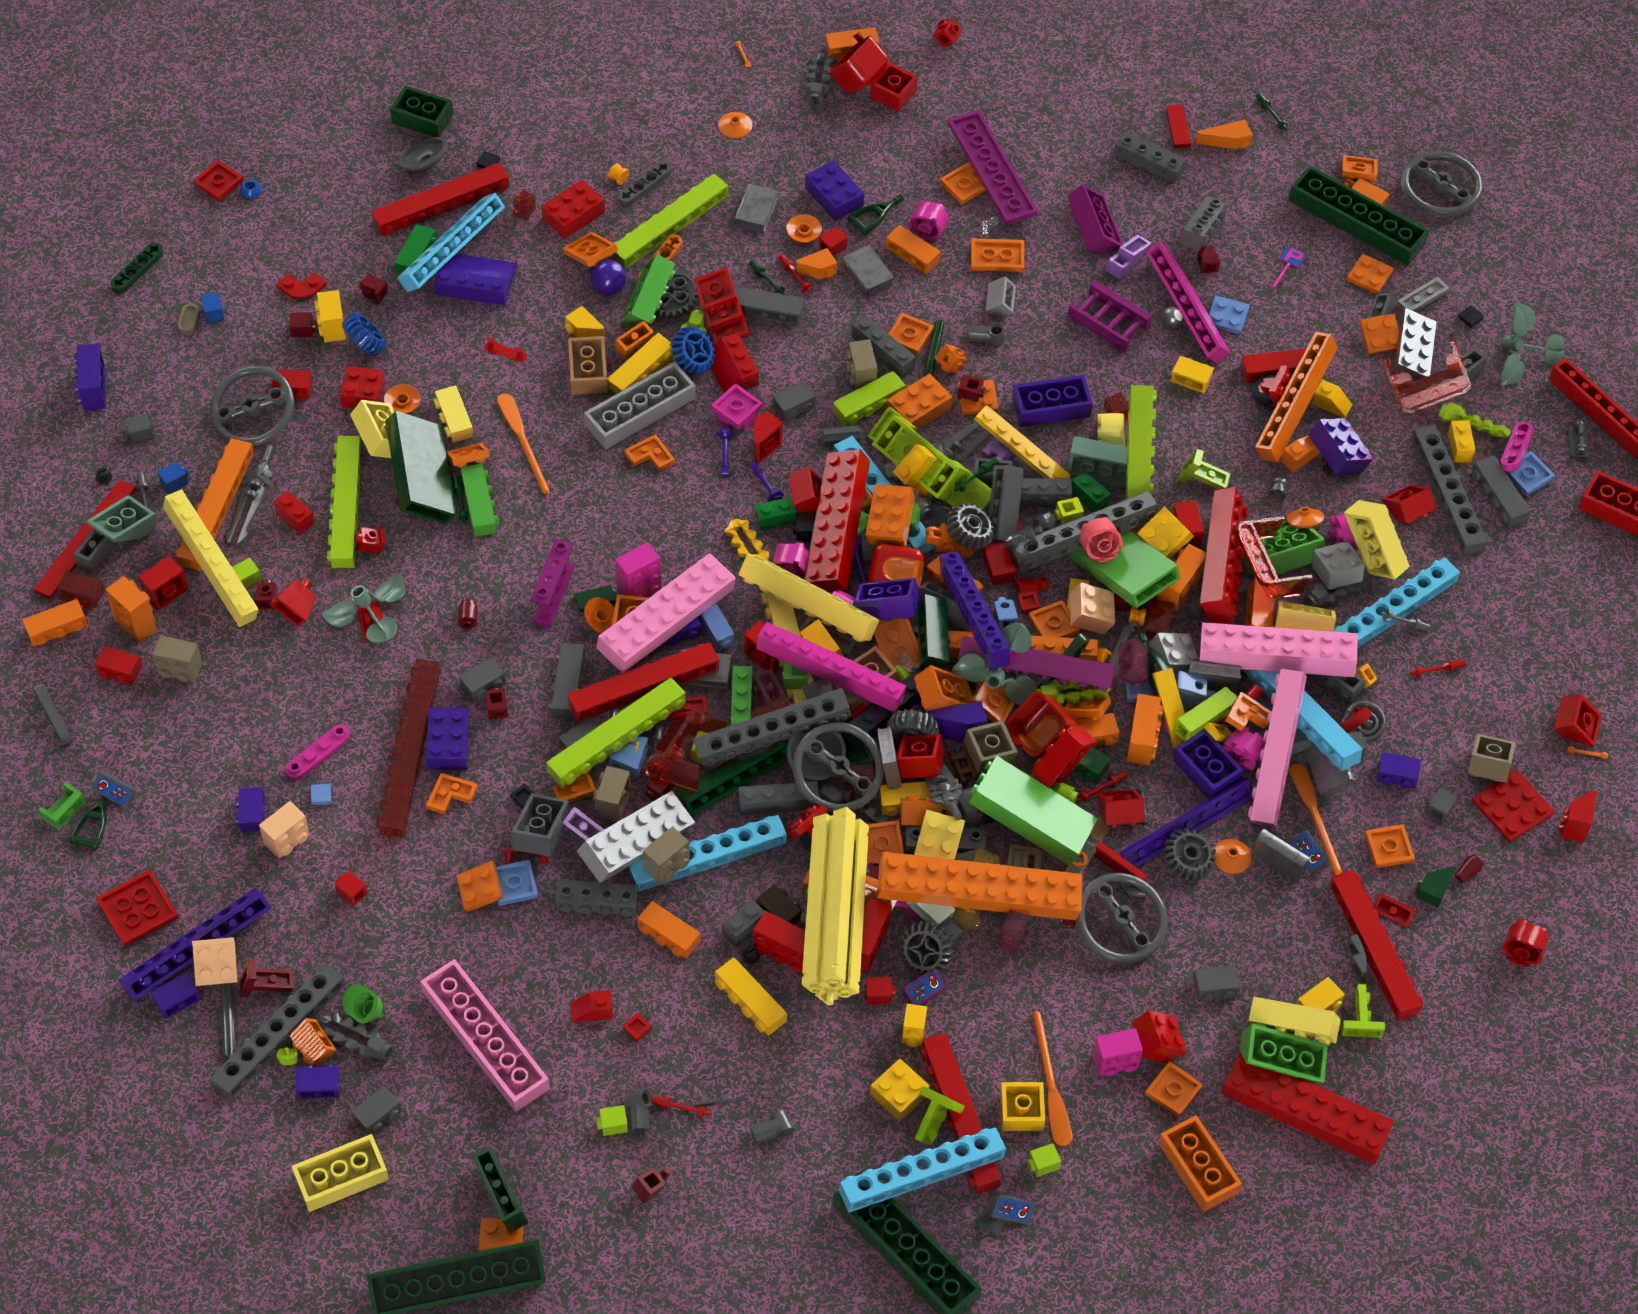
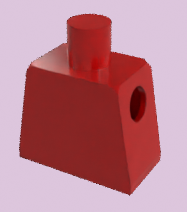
(295, 601)

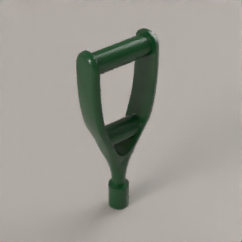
(878, 208)
(1153, 657)
(91, 813)

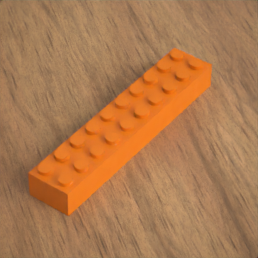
(979, 886)

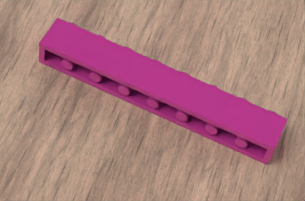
(1188, 302)
(831, 667)

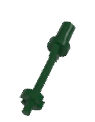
(1265, 103)
(760, 271)
(984, 469)
(458, 489)

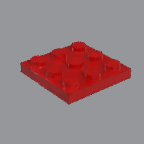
(1513, 806)
(137, 908)

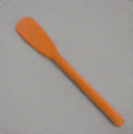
(512, 415)
(1304, 786)
(1058, 1116)

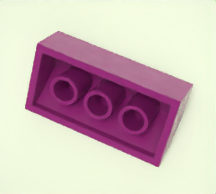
(1094, 220)

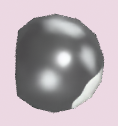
(1171, 317)

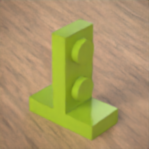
(1204, 472)
(1362, 1026)
(935, 1114)

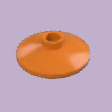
(735, 125)
(804, 223)
(403, 393)
(1305, 518)
(599, 614)
(1232, 863)

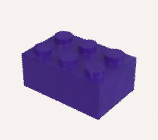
(834, 190)
(90, 376)
(1340, 446)
(888, 599)
(447, 739)
(1207, 764)

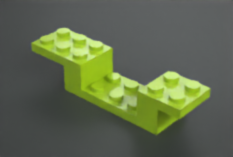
(897, 437)

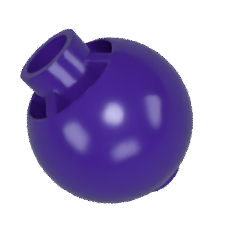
(608, 277)

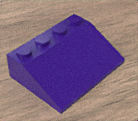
(475, 279)

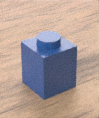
(212, 307)
(173, 477)

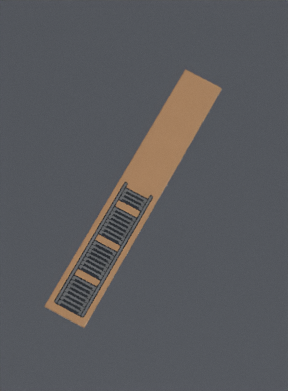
(1095, 837)

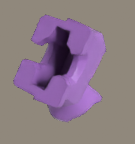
(997, 450)

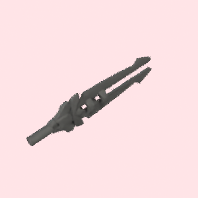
(956, 440)
(258, 477)
(945, 791)

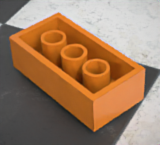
(1200, 1163)

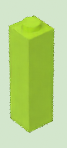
(1210, 710)

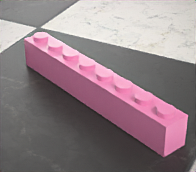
(1278, 748)

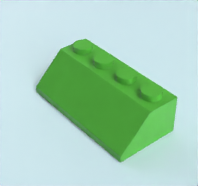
(648, 292)
(1284, 1053)

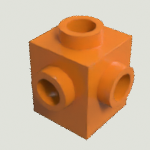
(951, 359)

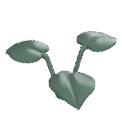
(1522, 322)
(383, 630)
(973, 667)

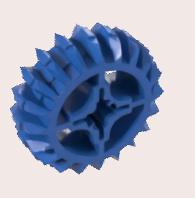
(364, 334)
(696, 349)

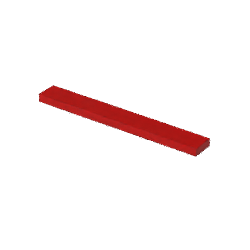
(66, 561)

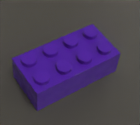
(1052, 400)

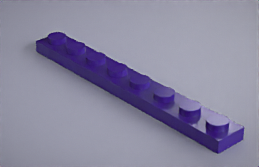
(1195, 818)

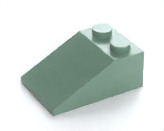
(124, 520)

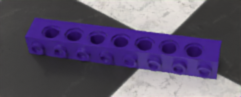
(974, 610)
(180, 953)

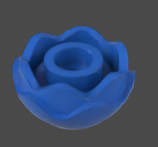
(250, 189)

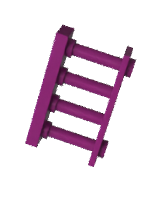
(1111, 302)
(552, 583)

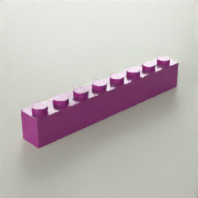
(1052, 665)

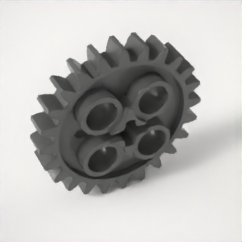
(679, 297)

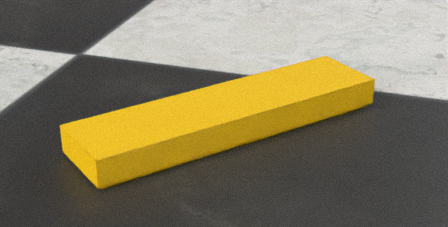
(1171, 700)

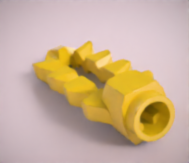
(734, 526)

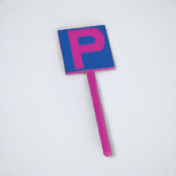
(1291, 257)

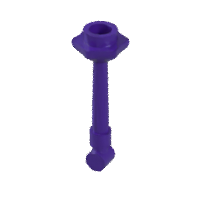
(725, 433)
(774, 494)
(862, 576)

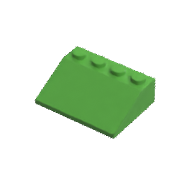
(1290, 548)

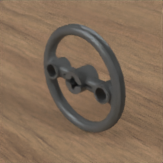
(1441, 183)
(252, 405)
(831, 762)
(1125, 924)

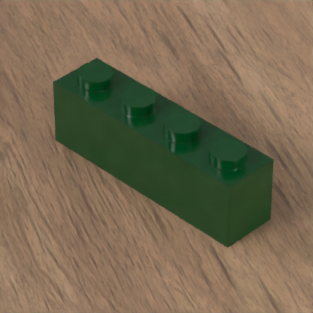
(933, 632)
(500, 1189)

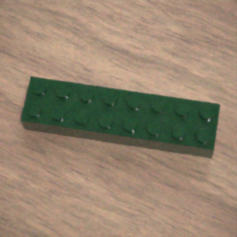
(1358, 215)
(913, 1254)
(456, 1278)

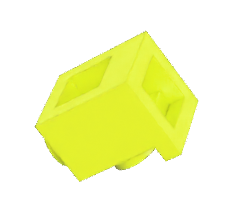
(1068, 510)

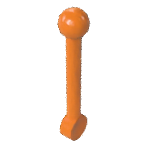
(747, 64)
(1571, 750)

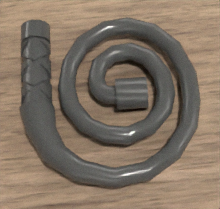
(1348, 710)

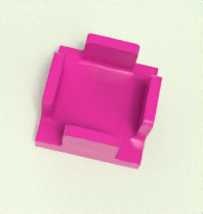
(736, 408)

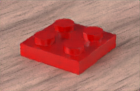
(218, 180)

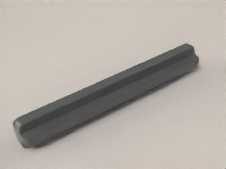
(227, 1019)

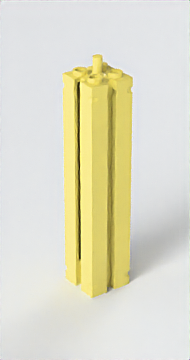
(835, 906)

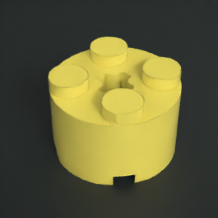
(1111, 428)

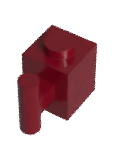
(651, 1183)

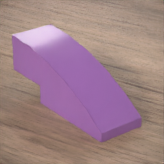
(1127, 256)

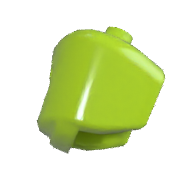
(287, 1056)

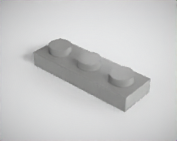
(1423, 295)

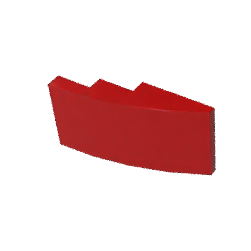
(721, 304)

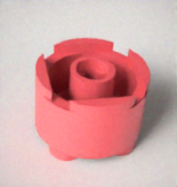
(1101, 539)

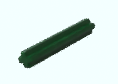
(934, 347)

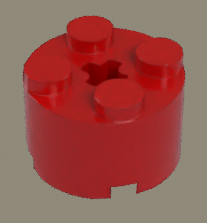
(1525, 943)

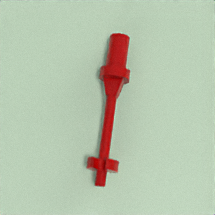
(789, 266)
(1450, 665)
(1112, 779)
(664, 1102)

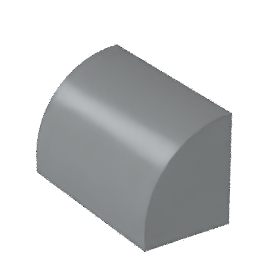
(1000, 297)

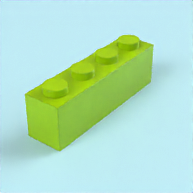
(867, 399)

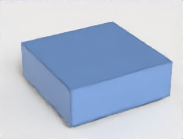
(321, 794)

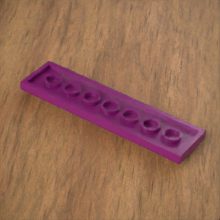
(992, 167)

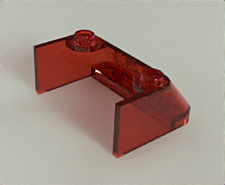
(1434, 388)
(1249, 537)
(668, 758)

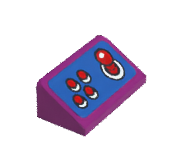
(924, 988)

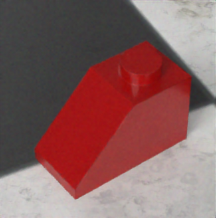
(592, 1007)

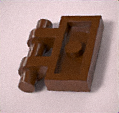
(962, 773)

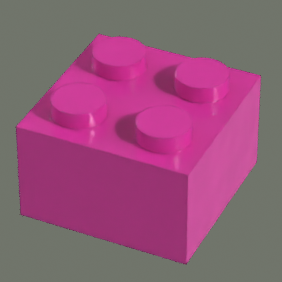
(1117, 1052)

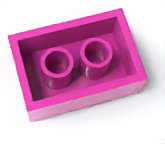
(638, 572)

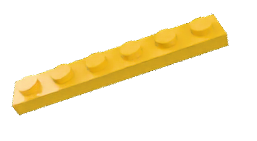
(1019, 444)

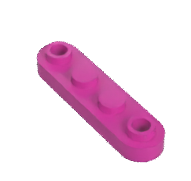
(1517, 446)
(317, 752)

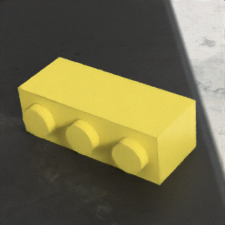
(453, 414)

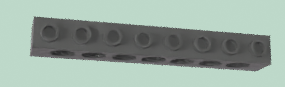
(1449, 490)
(1066, 537)
(761, 725)
(261, 1056)

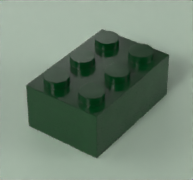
(421, 111)

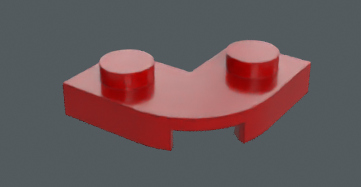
(296, 289)

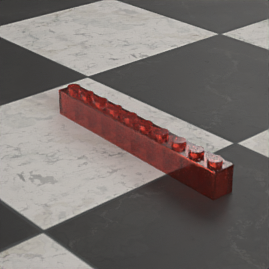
(409, 749)

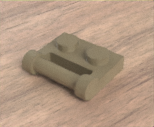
(1019, 856)

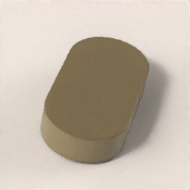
(188, 318)

